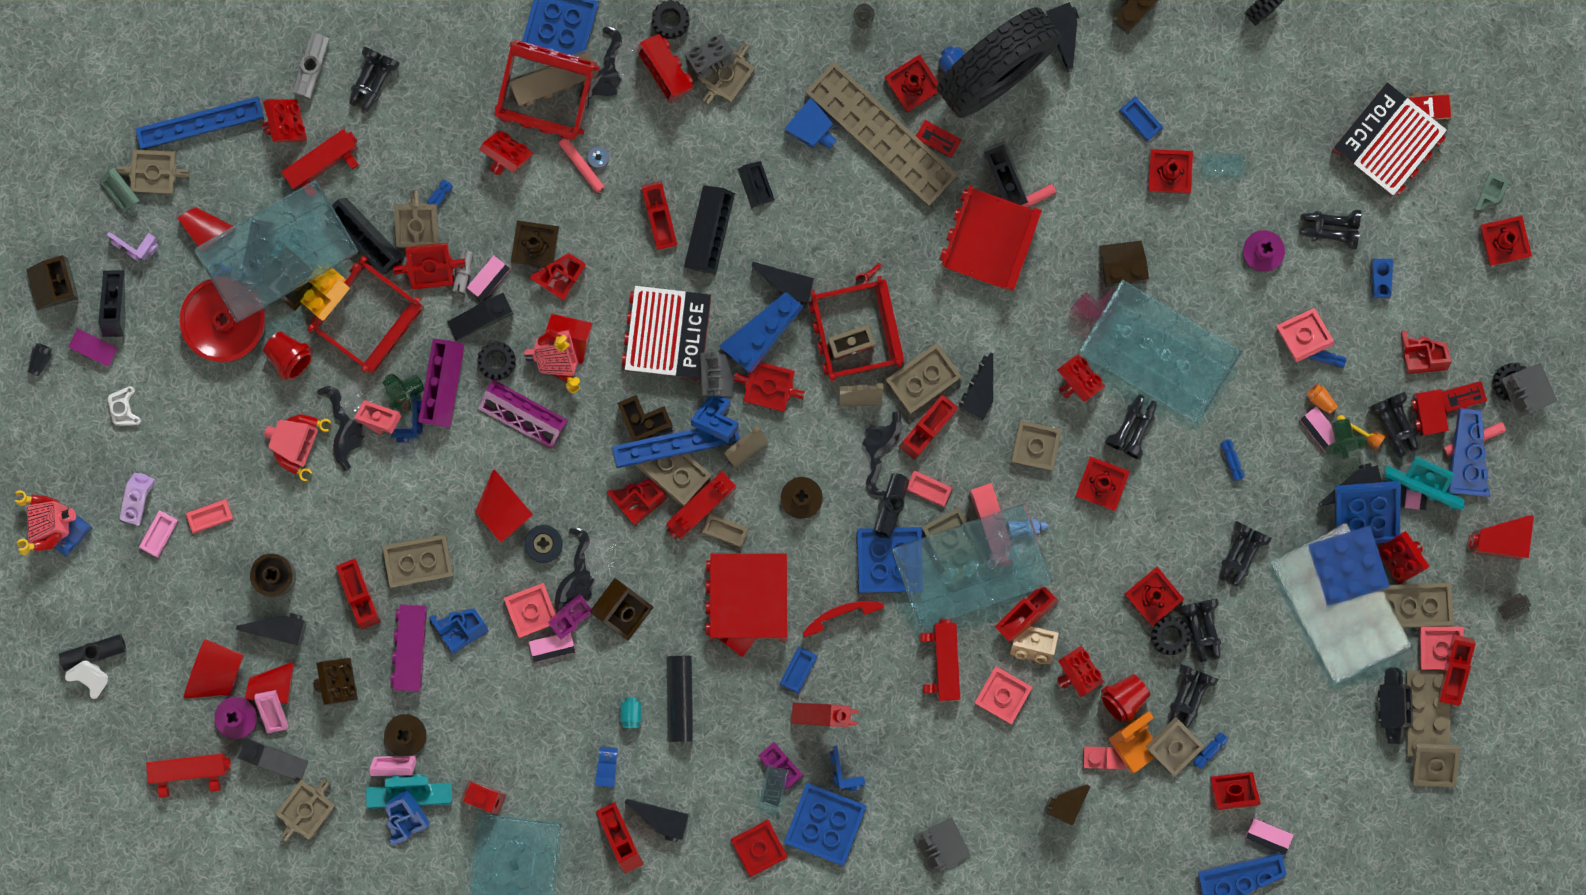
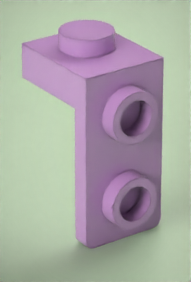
(147, 247)
(135, 498)

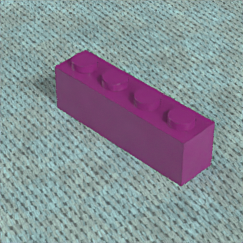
(441, 383)
(410, 648)

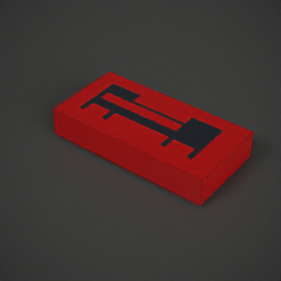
(938, 139)
(1464, 396)

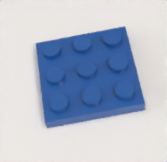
(561, 24)
(1370, 505)
(877, 562)
(1348, 565)
(825, 824)

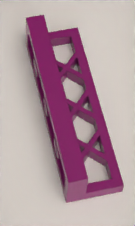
(524, 410)

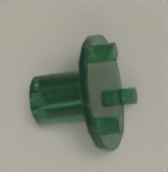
(402, 391)
(1344, 439)

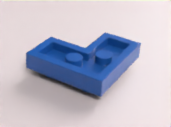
(711, 419)

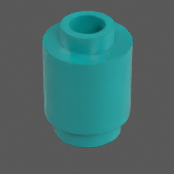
(630, 713)

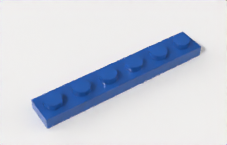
(199, 123)
(666, 446)

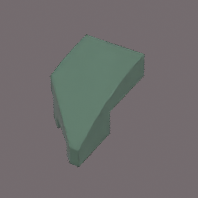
(1492, 191)

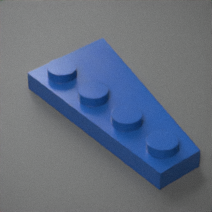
(760, 334)
(1469, 455)
(1242, 876)

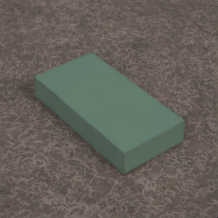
(119, 191)

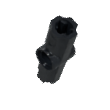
(894, 494)
(105, 648)

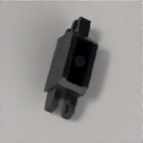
(1395, 705)

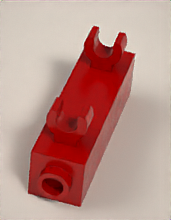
(321, 159)
(700, 506)
(946, 661)
(822, 715)
(188, 768)

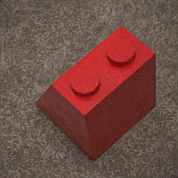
(1504, 540)

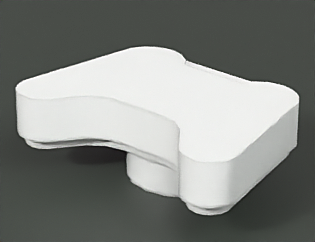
(120, 408)
(90, 676)

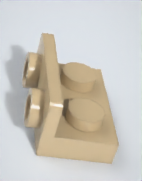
(1035, 645)

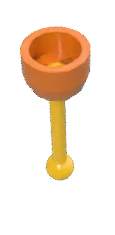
(1374, 439)

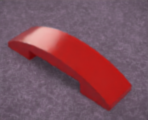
(866, 606)

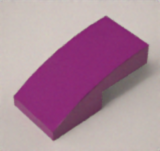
(92, 347)
(569, 616)
(775, 757)

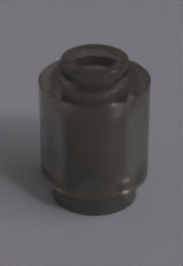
(863, 22)
(1514, 607)

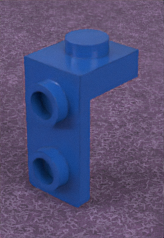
(852, 783)

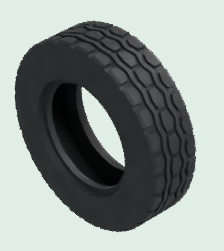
(998, 62)

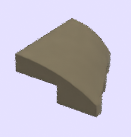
(861, 395)
(746, 447)

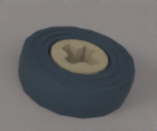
(551, 535)

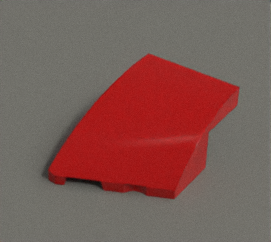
(501, 508)
(213, 671)

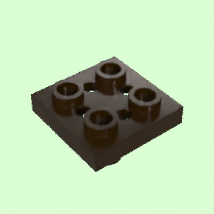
(527, 233)
(336, 681)

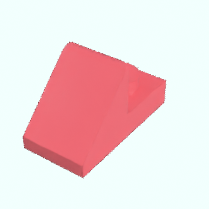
(377, 417)
(1102, 758)

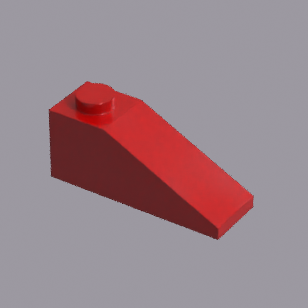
(619, 838)

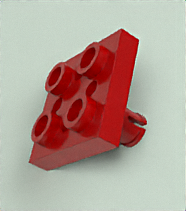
(915, 70)
(284, 120)
(505, 152)
(1179, 162)
(1513, 230)
(1080, 379)
(1117, 477)
(1406, 556)
(1154, 596)
(1079, 672)

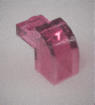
(1089, 309)

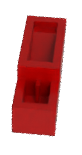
(659, 215)
(928, 427)
(358, 594)
(1026, 613)
(1457, 670)

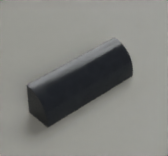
(709, 229)
(367, 237)
(679, 699)

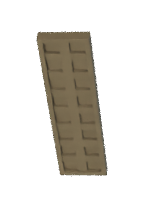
(881, 134)

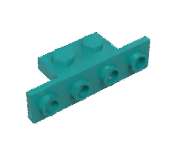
(1427, 479)
(418, 786)

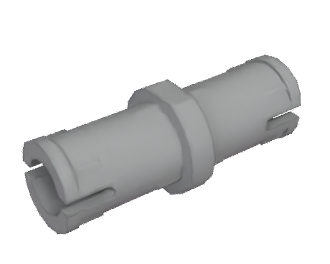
(462, 273)

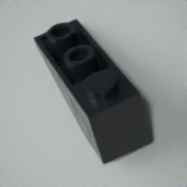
(981, 394)

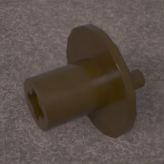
(801, 497)
(405, 735)

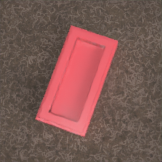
(929, 488)
(209, 516)

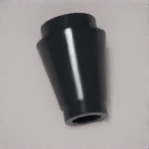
(39, 358)

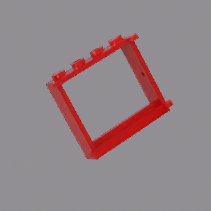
(554, 59)
(888, 322)
(392, 336)

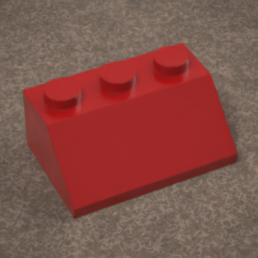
(665, 67)

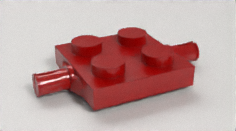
(429, 266)
(769, 386)

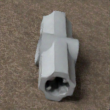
(307, 79)

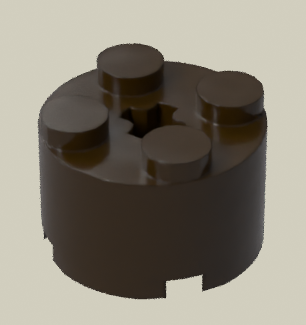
(284, 579)

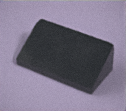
(756, 184)

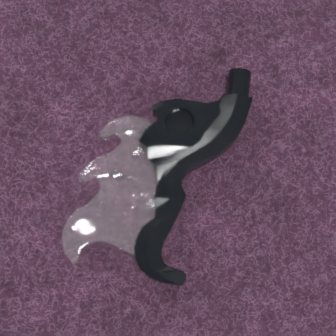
(619, 66)
(345, 406)
(866, 454)
(590, 567)

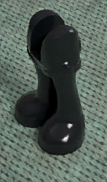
(371, 60)
(1349, 237)
(1396, 405)
(1119, 439)
(1256, 541)
(1206, 608)
(1203, 682)

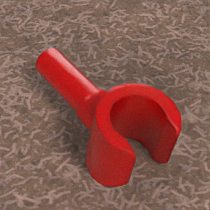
(868, 274)

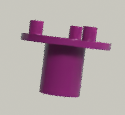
(1263, 251)
(235, 717)

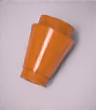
(1321, 398)

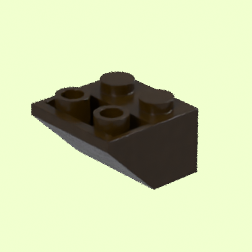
(52, 282)

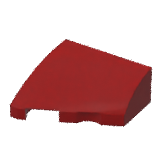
(202, 225)
(559, 275)
(1432, 354)
(644, 494)
(274, 679)

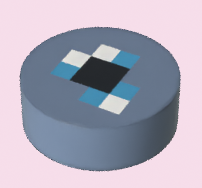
(598, 157)

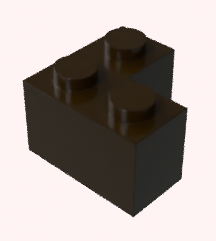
(1133, 13)
(643, 425)

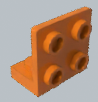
(1132, 741)

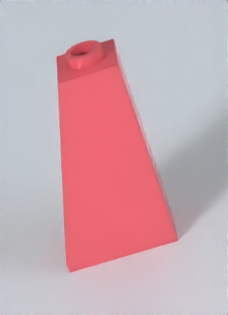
(984, 500)

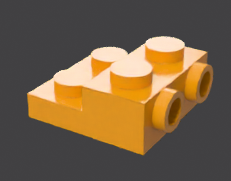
(325, 293)

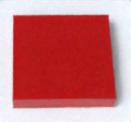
(759, 848)

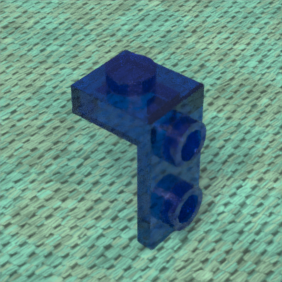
(404, 435)

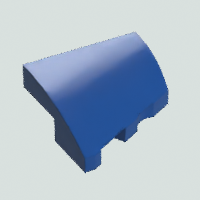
(466, 625)
(404, 817)

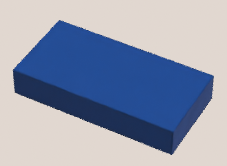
(1141, 119)
(798, 669)

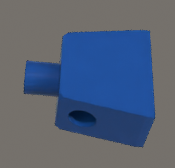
(811, 126)

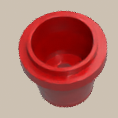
(287, 355)
(1125, 698)

